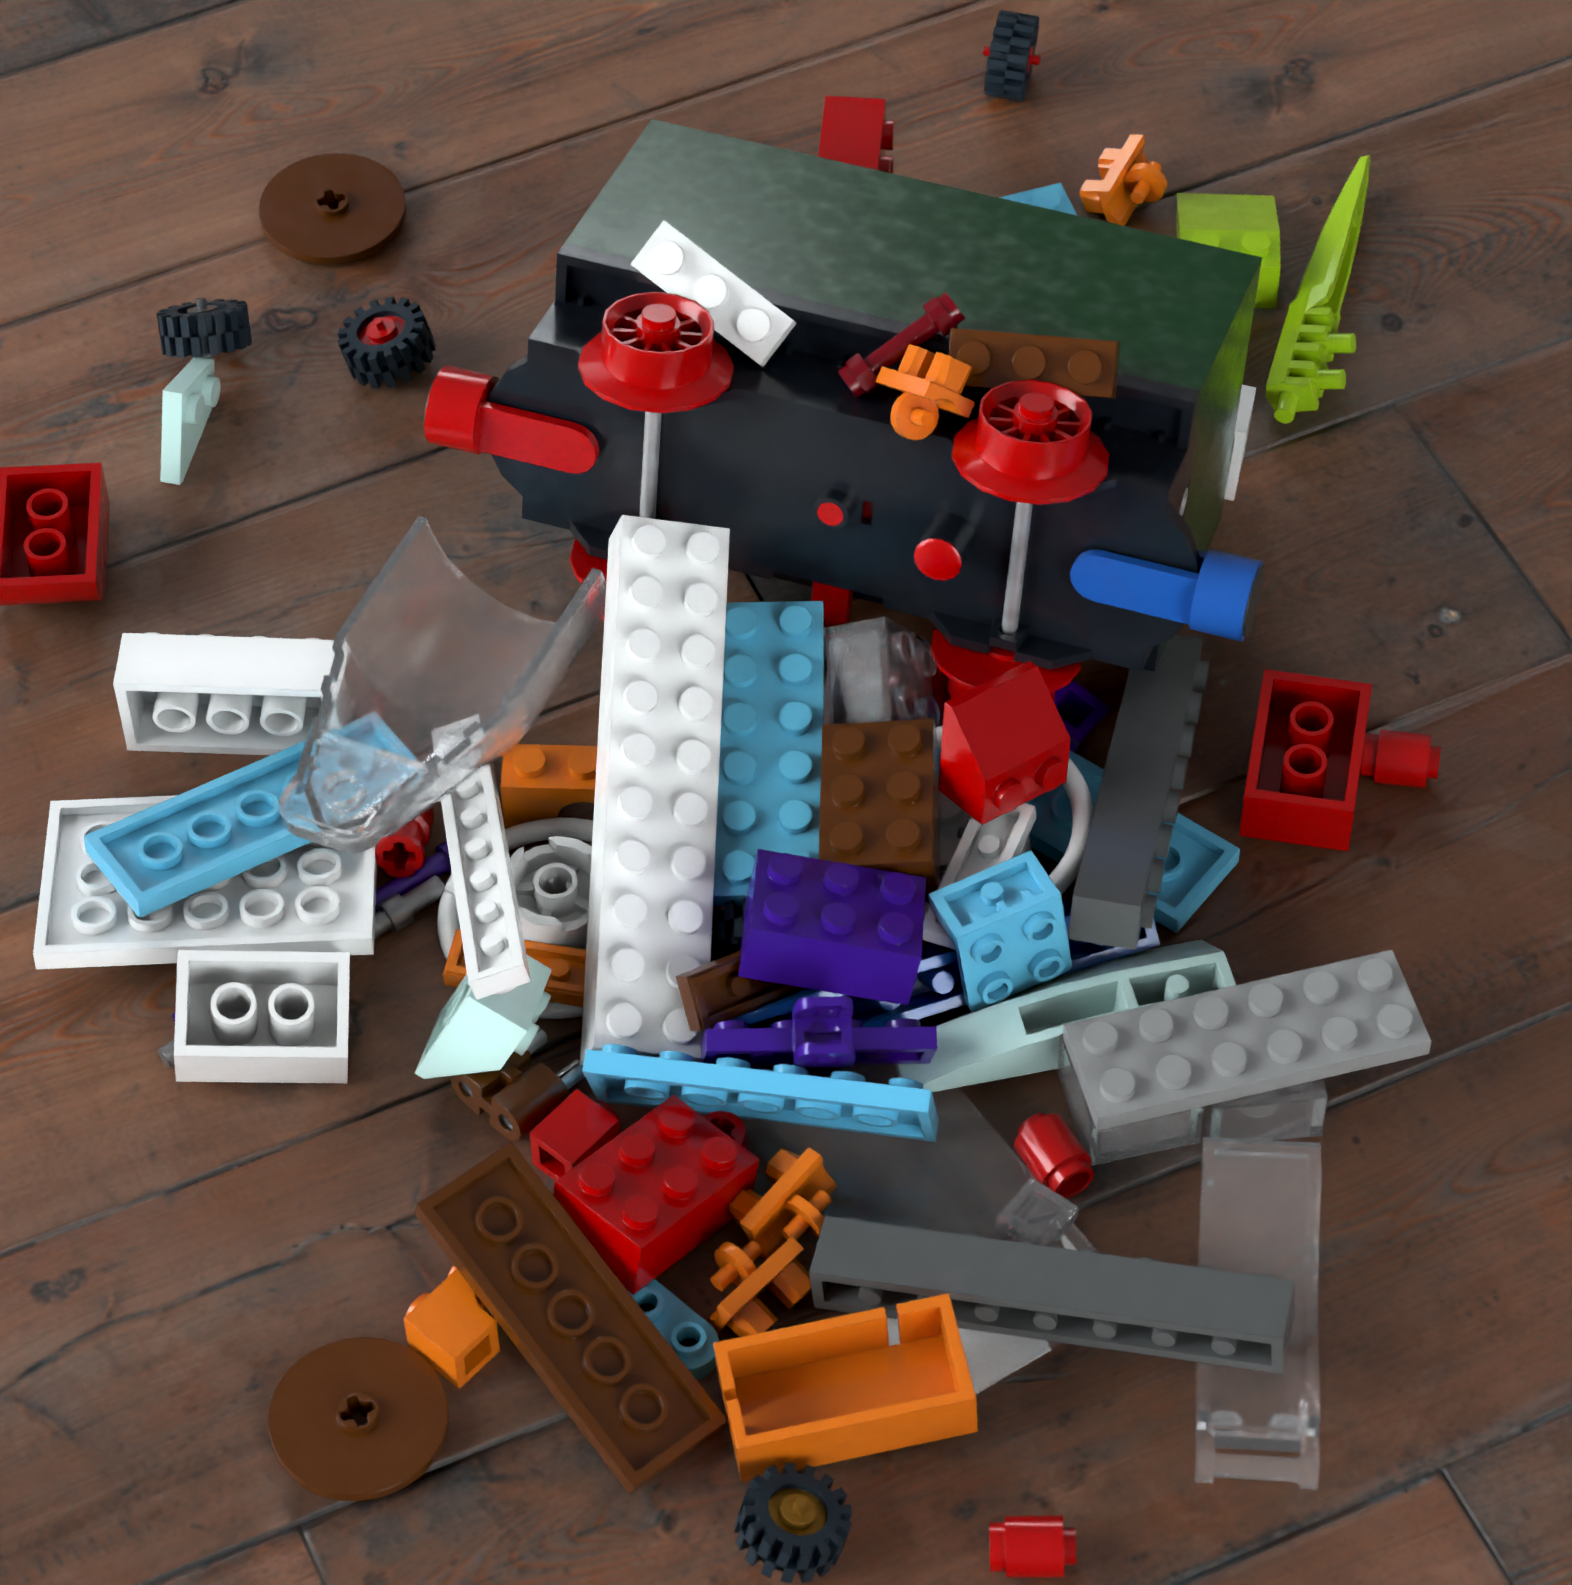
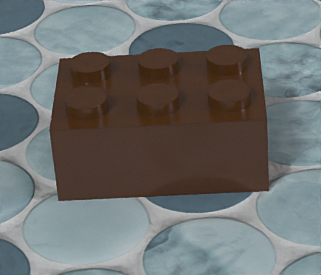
(882, 797)

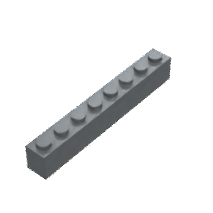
(1139, 798)
(1059, 1293)

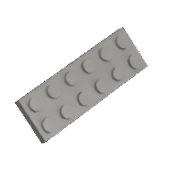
(1245, 1039)

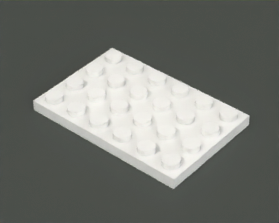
(291, 903)

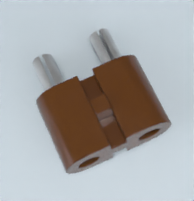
(519, 1092)

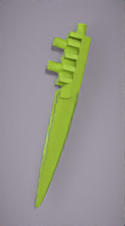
(1312, 321)

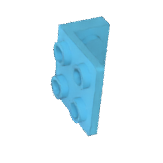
(1004, 929)

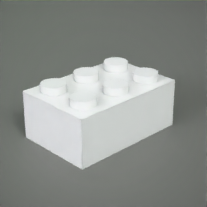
(262, 1016)

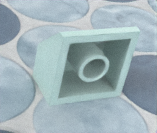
(485, 1031)

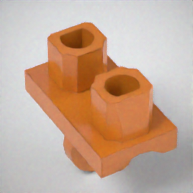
(1125, 182)
(928, 385)
(790, 1205)
(779, 1273)

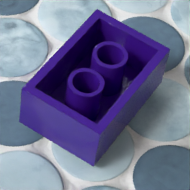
(833, 927)

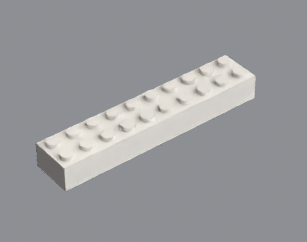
(655, 783)

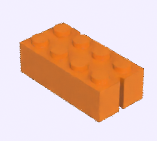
(842, 1391)

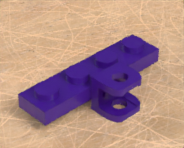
(821, 1037)

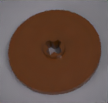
(298, 214)
(328, 1450)

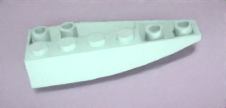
(1025, 1028)

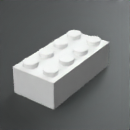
(218, 692)

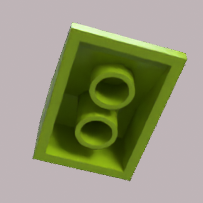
(1236, 224)

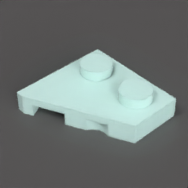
(185, 411)

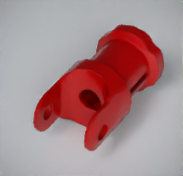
(404, 851)

